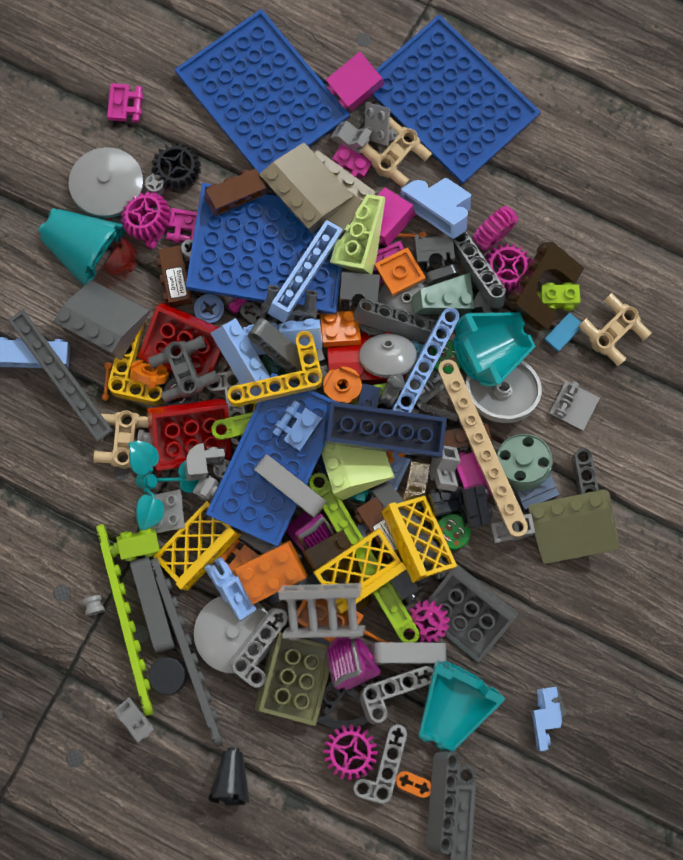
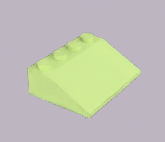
(355, 469)

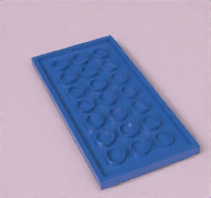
(247, 498)

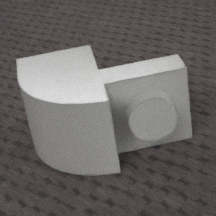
(350, 136)
(198, 459)
(443, 469)
(206, 489)
(501, 534)
(134, 719)

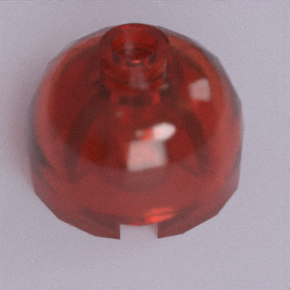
(121, 259)

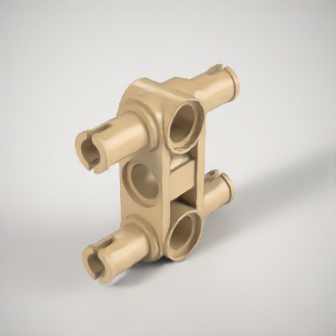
(396, 153)
(614, 329)
(123, 435)

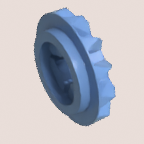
(210, 300)

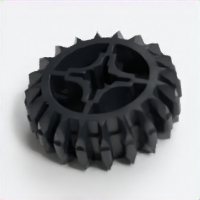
(181, 153)

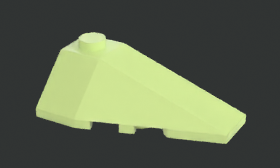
(360, 242)

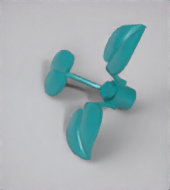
(142, 459)

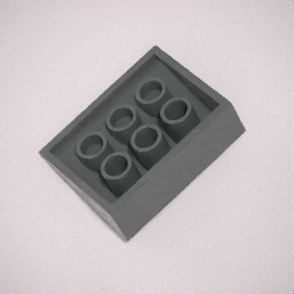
(102, 318)
(474, 613)

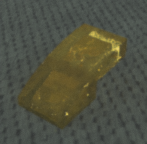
(416, 480)

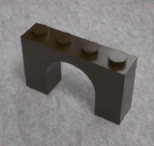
(525, 296)

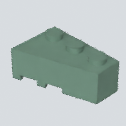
(448, 294)

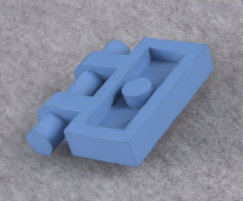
(301, 430)

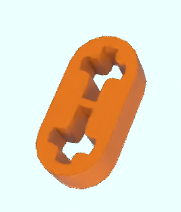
(415, 779)

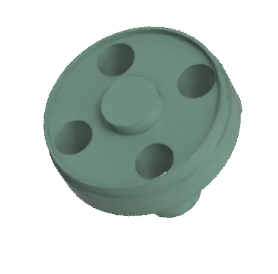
(525, 461)

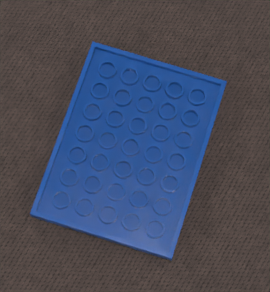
(261, 92)
(452, 99)
(252, 249)

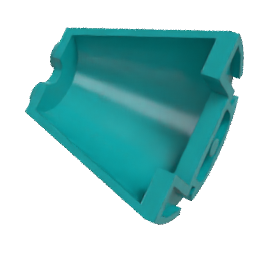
(79, 241)
(491, 345)
(455, 705)

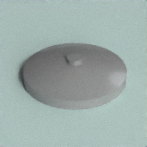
(105, 181)
(512, 399)
(221, 634)

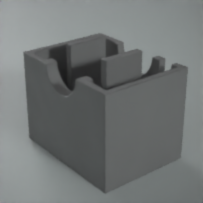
(433, 250)
(358, 287)

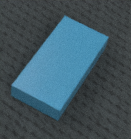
(563, 332)

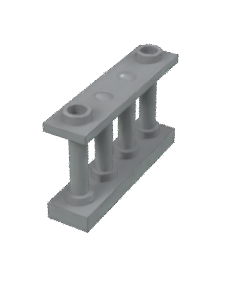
(330, 592)

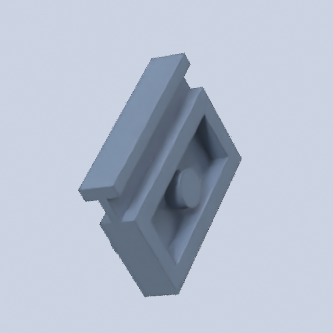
(538, 494)

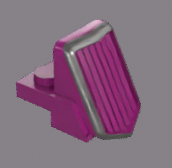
(309, 531)
(350, 663)

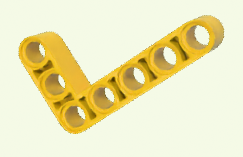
(283, 380)
(128, 384)

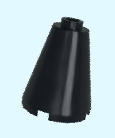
(230, 780)

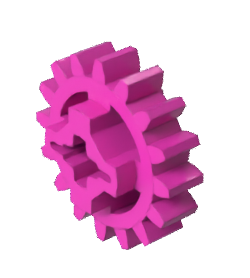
(436, 623)

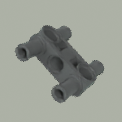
(298, 313)
(183, 369)

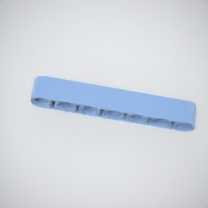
(428, 360)

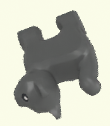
(392, 390)

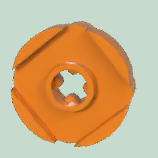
(146, 374)
(339, 376)

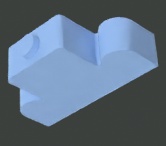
(441, 205)

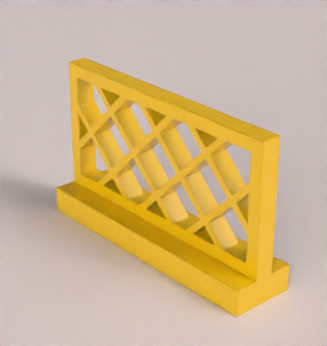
(403, 539)
(214, 551)
(374, 581)

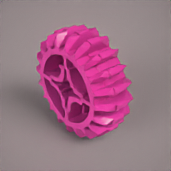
(149, 220)
(495, 228)
(518, 257)
(356, 735)

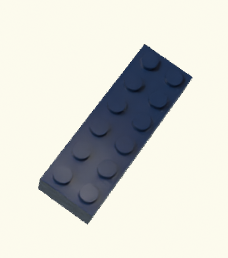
(384, 430)

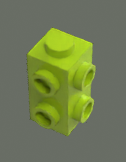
(560, 296)
(131, 544)

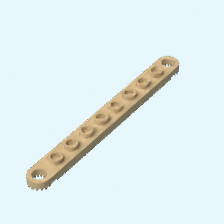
(482, 448)

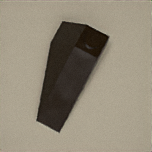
(327, 550)

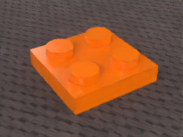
(400, 272)
(340, 329)

